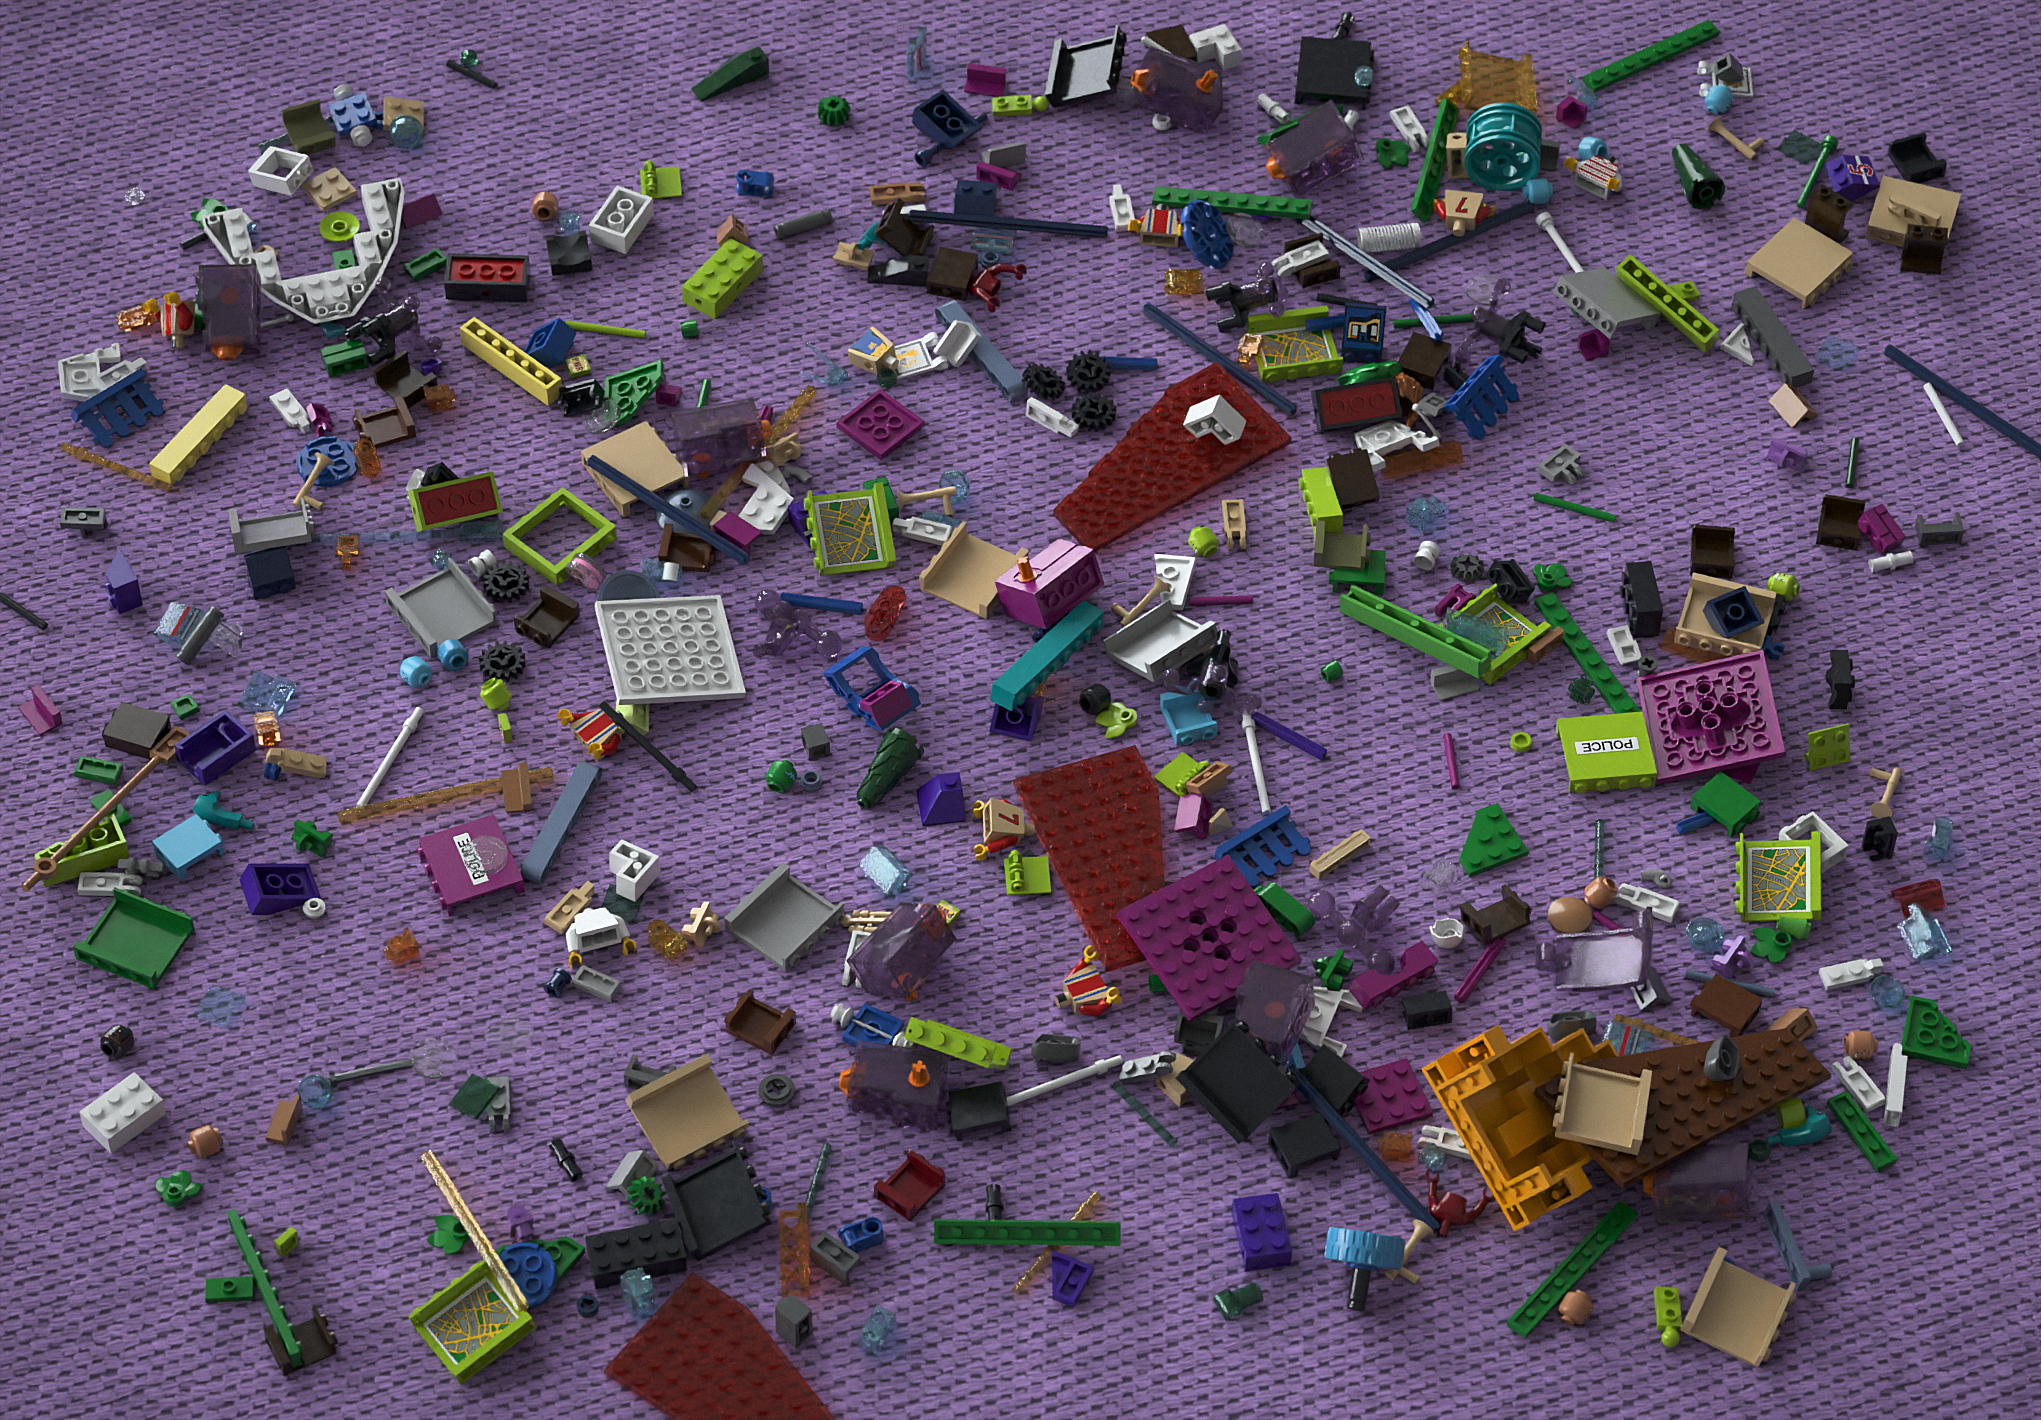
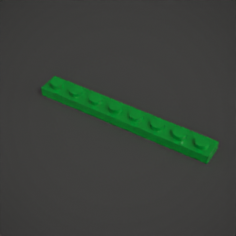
(1650, 56)
(1434, 161)
(1235, 202)
(1586, 655)
(1027, 1232)
(1572, 1269)
(268, 1294)

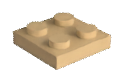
(397, 106)
(329, 189)

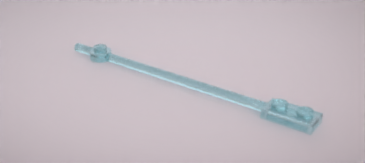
(469, 533)

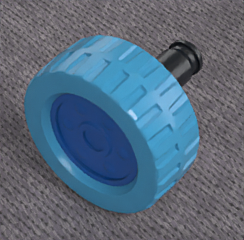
(1364, 1254)

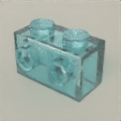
(885, 870)
(637, 1294)

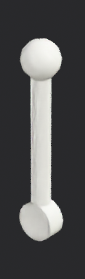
(289, 317)
(1435, 432)

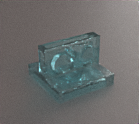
(1923, 933)

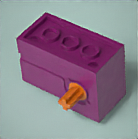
(1049, 583)

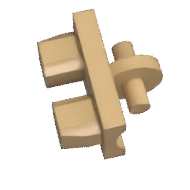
(850, 255)
(784, 450)
(704, 923)

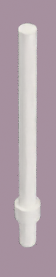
(408, 727)
(1249, 727)
(1099, 1067)

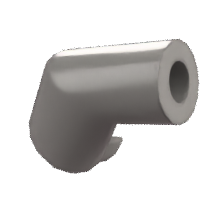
(800, 473)
(1658, 876)

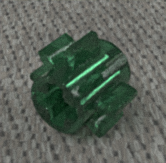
(1581, 689)

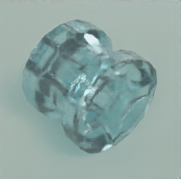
(569, 222)
(1432, 1157)

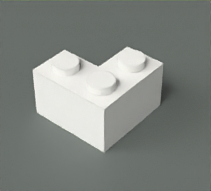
(1217, 44)
(1216, 417)
(633, 869)

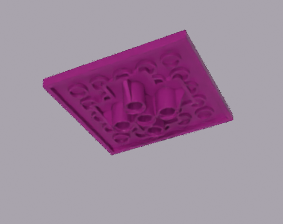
(1711, 717)
(1215, 902)

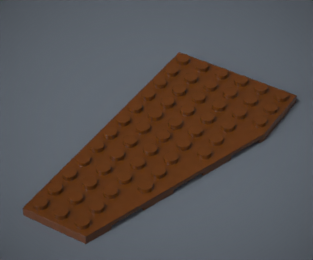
(1689, 1108)

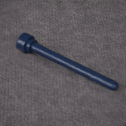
(924, 157)

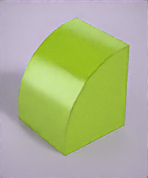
(1791, 1114)

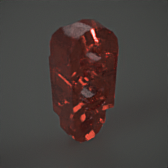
(884, 613)

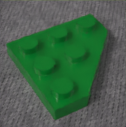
(634, 388)
(1491, 842)
(1932, 1036)
(564, 1252)

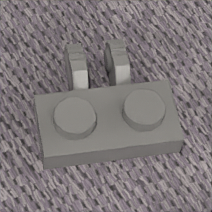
(1559, 464)
(133, 866)

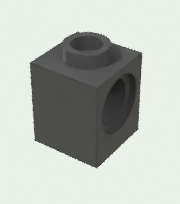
(815, 741)

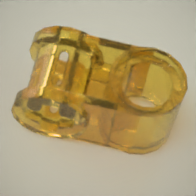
(1184, 282)
(668, 941)

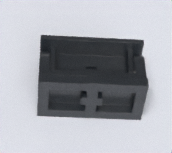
(1511, 581)

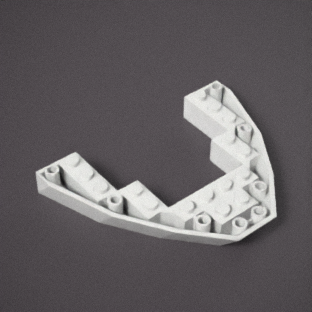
(326, 294)

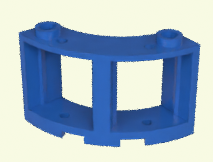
(841, 686)

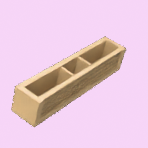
(1339, 854)

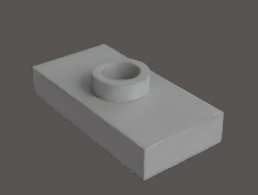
(596, 983)

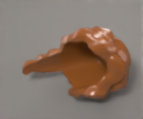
(1409, 393)

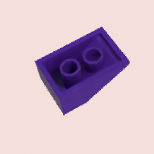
(277, 886)

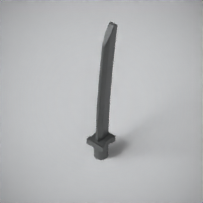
(368, 1071)

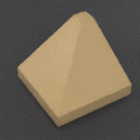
(1219, 822)

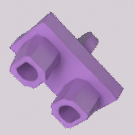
(1787, 454)
(1736, 957)
(520, 1223)

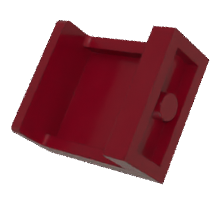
(910, 1186)

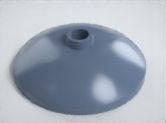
(690, 502)
(627, 586)

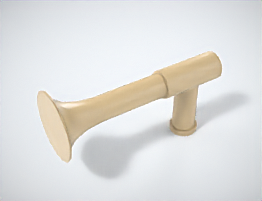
(1717, 126)
(322, 462)
(943, 493)
(1129, 617)
(1882, 809)
(1420, 1231)

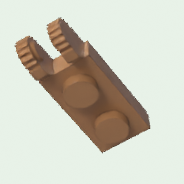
(905, 191)

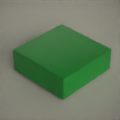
(185, 706)

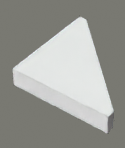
(1738, 345)

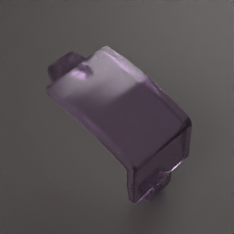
(1600, 958)

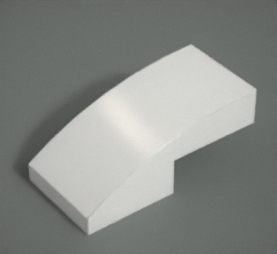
(1624, 645)

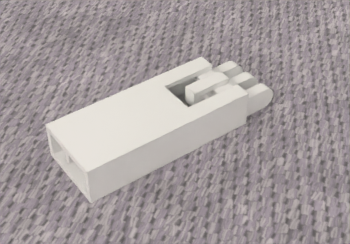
(1895, 1086)

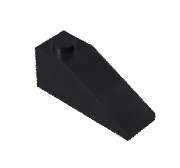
(907, 271)

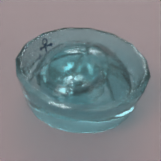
(406, 131)
(1704, 934)

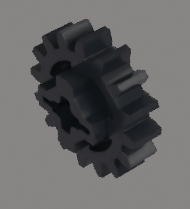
(1094, 366)
(1043, 381)
(1093, 411)
(506, 582)
(502, 661)

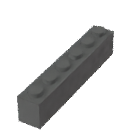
(1772, 337)

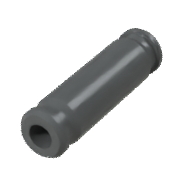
(803, 223)
(199, 635)

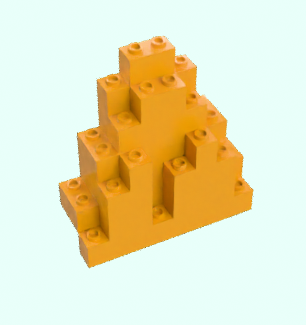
(1505, 1127)

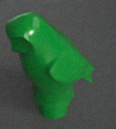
(1370, 372)

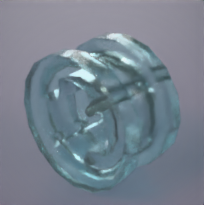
(1363, 75)
(440, 560)

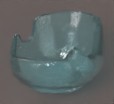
(959, 480)
(1887, 993)
(315, 1091)

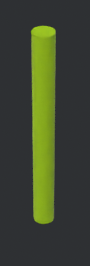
(606, 329)

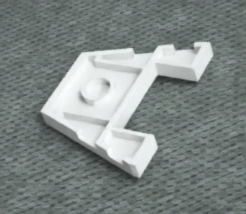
(78, 372)
(1389, 437)
(767, 505)
(1322, 1015)

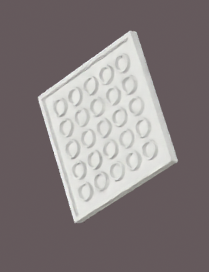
(669, 650)

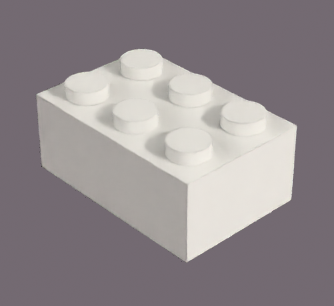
(621, 219)
(122, 1112)

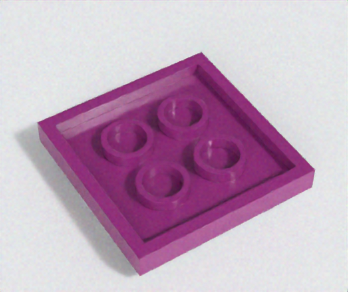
(880, 424)
(1391, 1097)

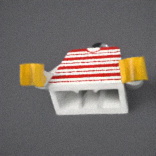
(1596, 175)
(596, 930)

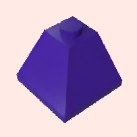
(941, 800)

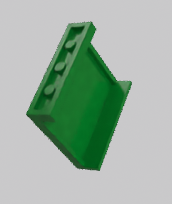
(136, 939)

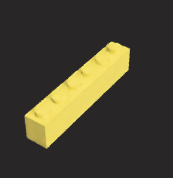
(510, 361)
(198, 435)

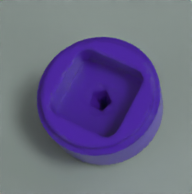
(431, 365)

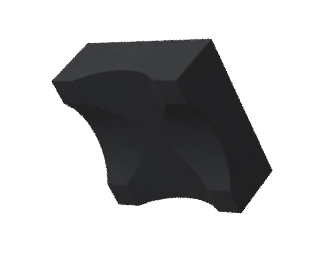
(569, 253)
(1840, 679)

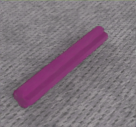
(1479, 970)

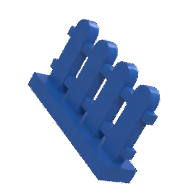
(1469, 393)
(107, 410)
(1263, 831)

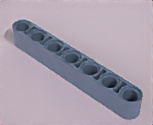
(985, 354)
(561, 820)

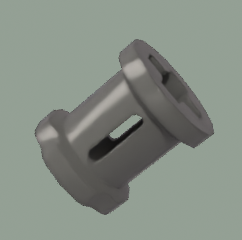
(1647, 666)

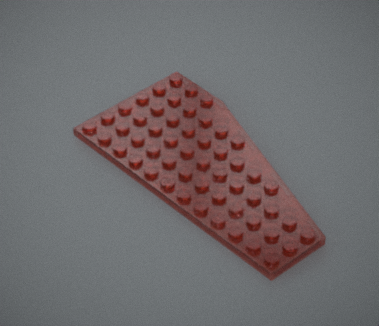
(1165, 463)
(1102, 839)
(712, 1362)

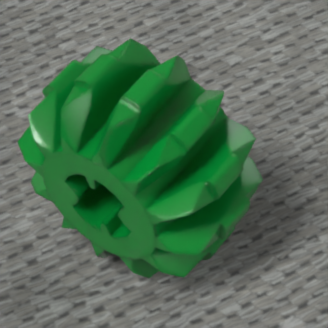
(833, 110)
(648, 1205)

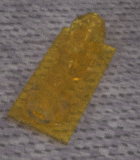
(1454, 94)

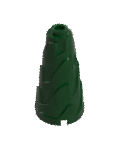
(1697, 178)
(893, 760)

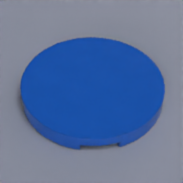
(338, 451)
(531, 1270)

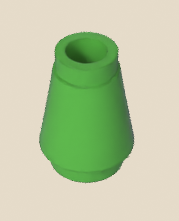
(1796, 927)

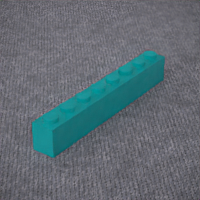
(1047, 656)

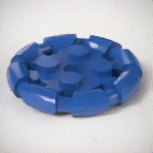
(1206, 230)

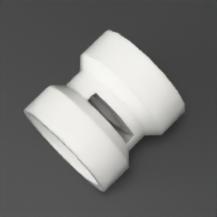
(1427, 554)
(480, 564)

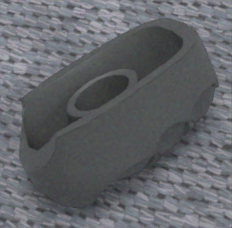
(1566, 1023)
(1056, 1048)
(1722, 1060)

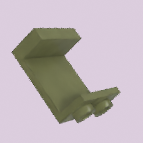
(307, 128)
(1340, 549)

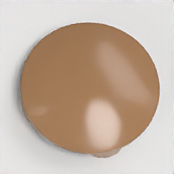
(1569, 915)

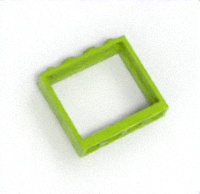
(591, 547)

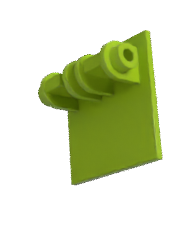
(660, 181)
(1828, 747)
(1179, 772)
(1026, 874)

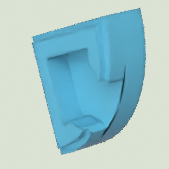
(332, 330)

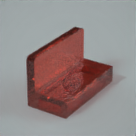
(1924, 893)

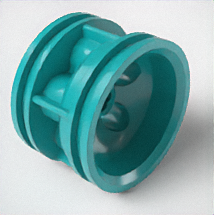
(1506, 164)

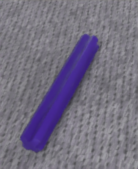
(1289, 735)

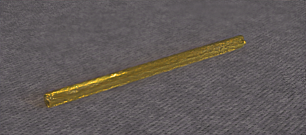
(777, 430)
(435, 797)
(474, 1231)

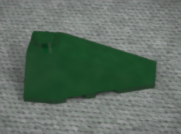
(733, 73)

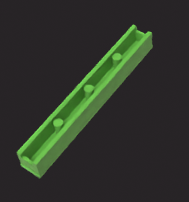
(1416, 631)

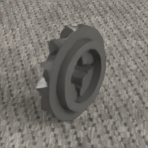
(1474, 571)
(780, 1082)

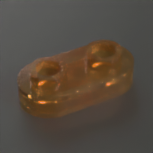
(135, 318)
(368, 460)

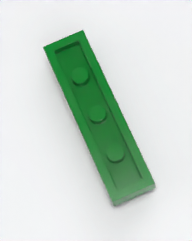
(1861, 1131)

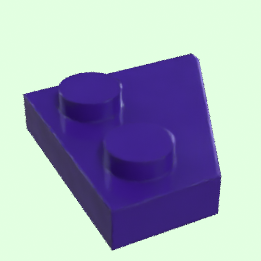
(1069, 1278)

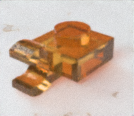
(1249, 346)
(347, 547)

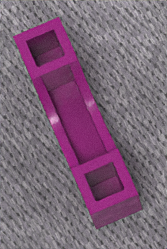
(1372, 988)

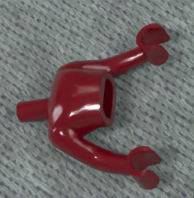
(986, 285)
(1452, 1207)

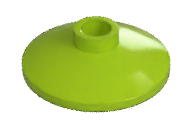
(339, 226)

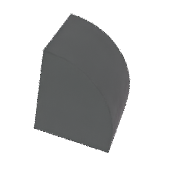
(1728, 69)

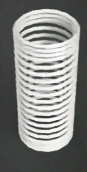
(1364, 238)

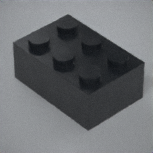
(1641, 599)

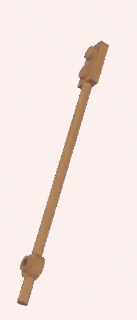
(163, 753)

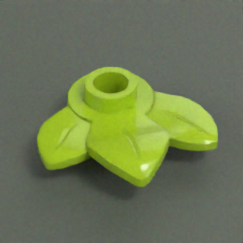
(1117, 719)

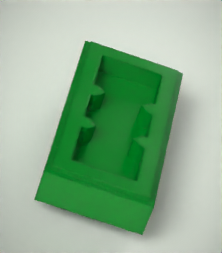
(343, 259)
(425, 264)
(98, 770)
(120, 813)
(229, 1289)

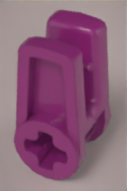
(1456, 597)

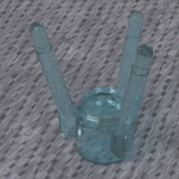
(1586, 95)
(835, 373)

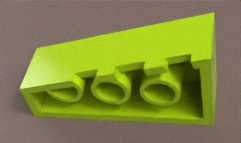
(1321, 499)
(96, 851)

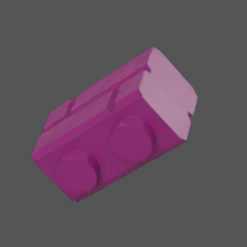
(1881, 529)

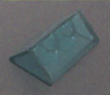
(1478, 630)

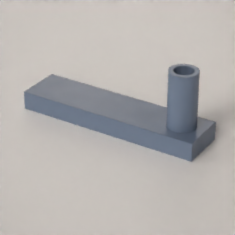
(1789, 1250)

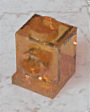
(438, 397)
(268, 732)
(401, 948)
(1395, 1146)

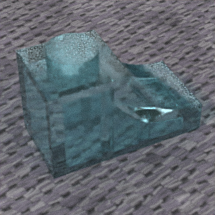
(1424, 512)

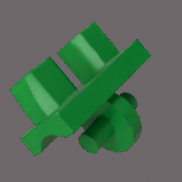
(311, 839)
(1329, 970)

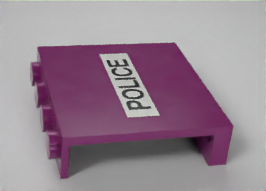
(447, 868)

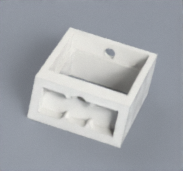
(274, 157)
(1837, 846)

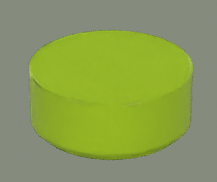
(1521, 742)

